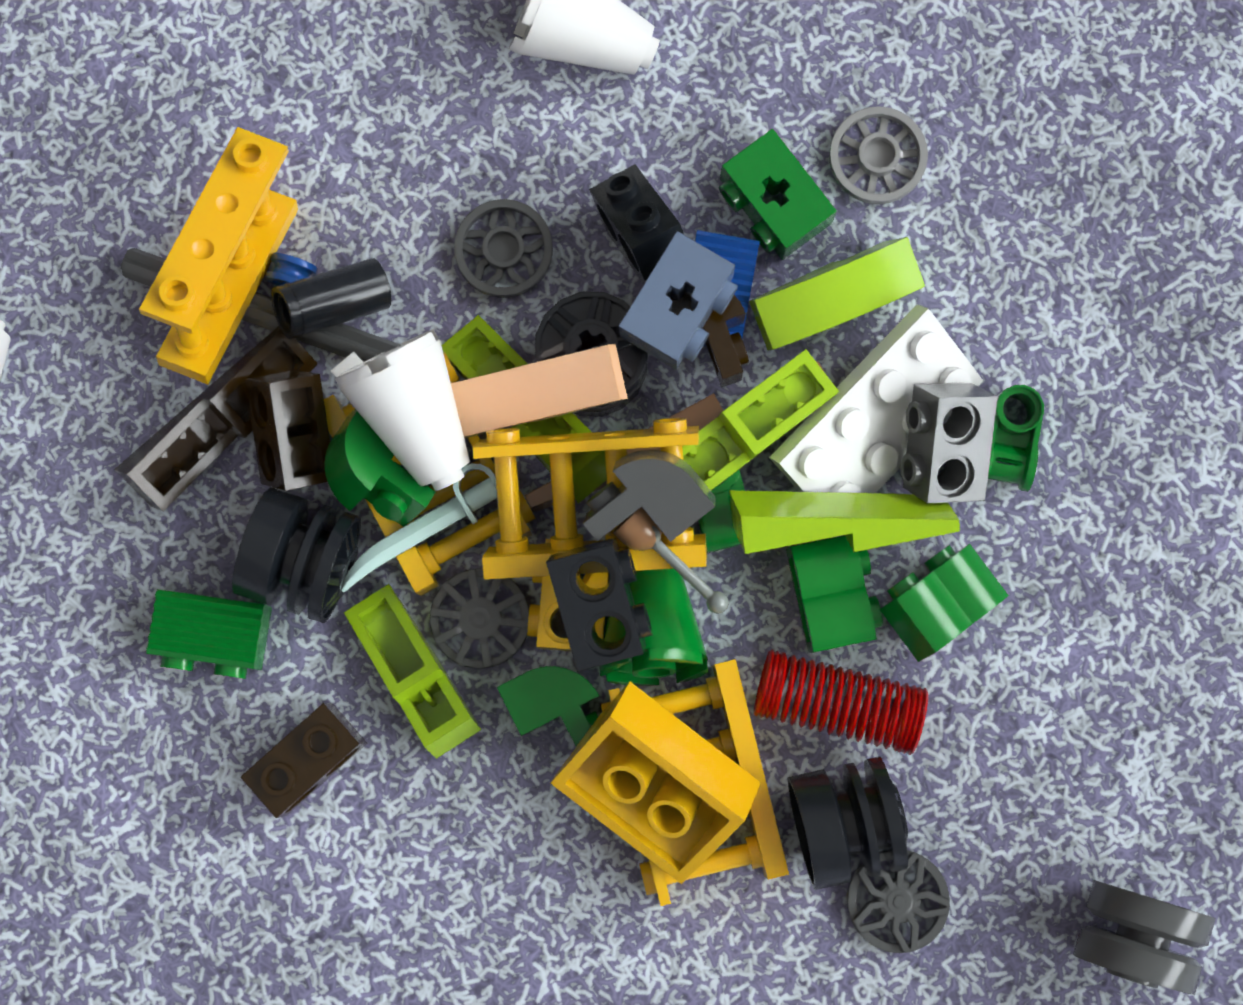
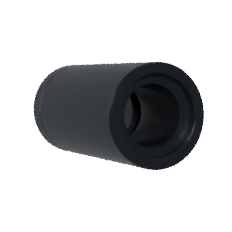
(331, 298)

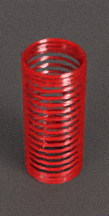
(906, 729)

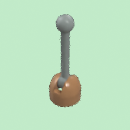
(642, 533)

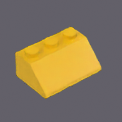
(657, 783)

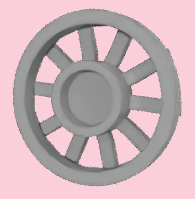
(878, 155)

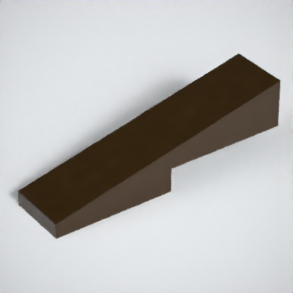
(208, 424)

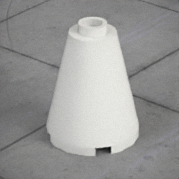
(586, 34)
(412, 408)

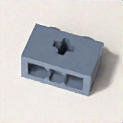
(681, 270)

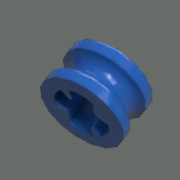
(289, 269)

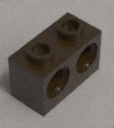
(289, 428)
(303, 760)

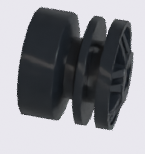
(596, 319)
(286, 551)
(848, 822)

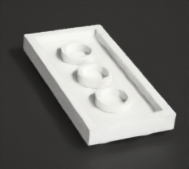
(862, 431)

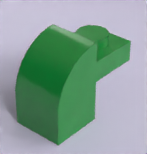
(362, 467)
(546, 695)

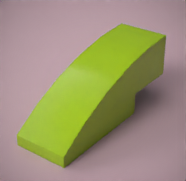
(837, 293)
(412, 671)

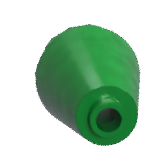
(675, 638)

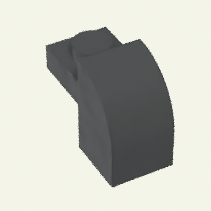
(657, 483)

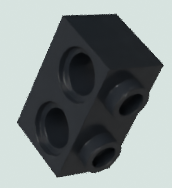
(635, 219)
(584, 605)

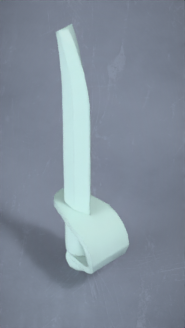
(426, 526)

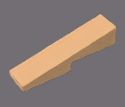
(539, 390)

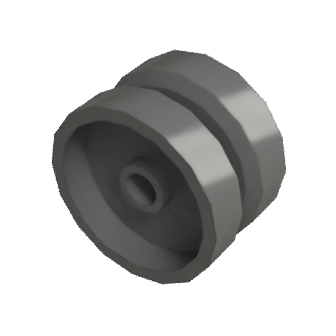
(1143, 938)

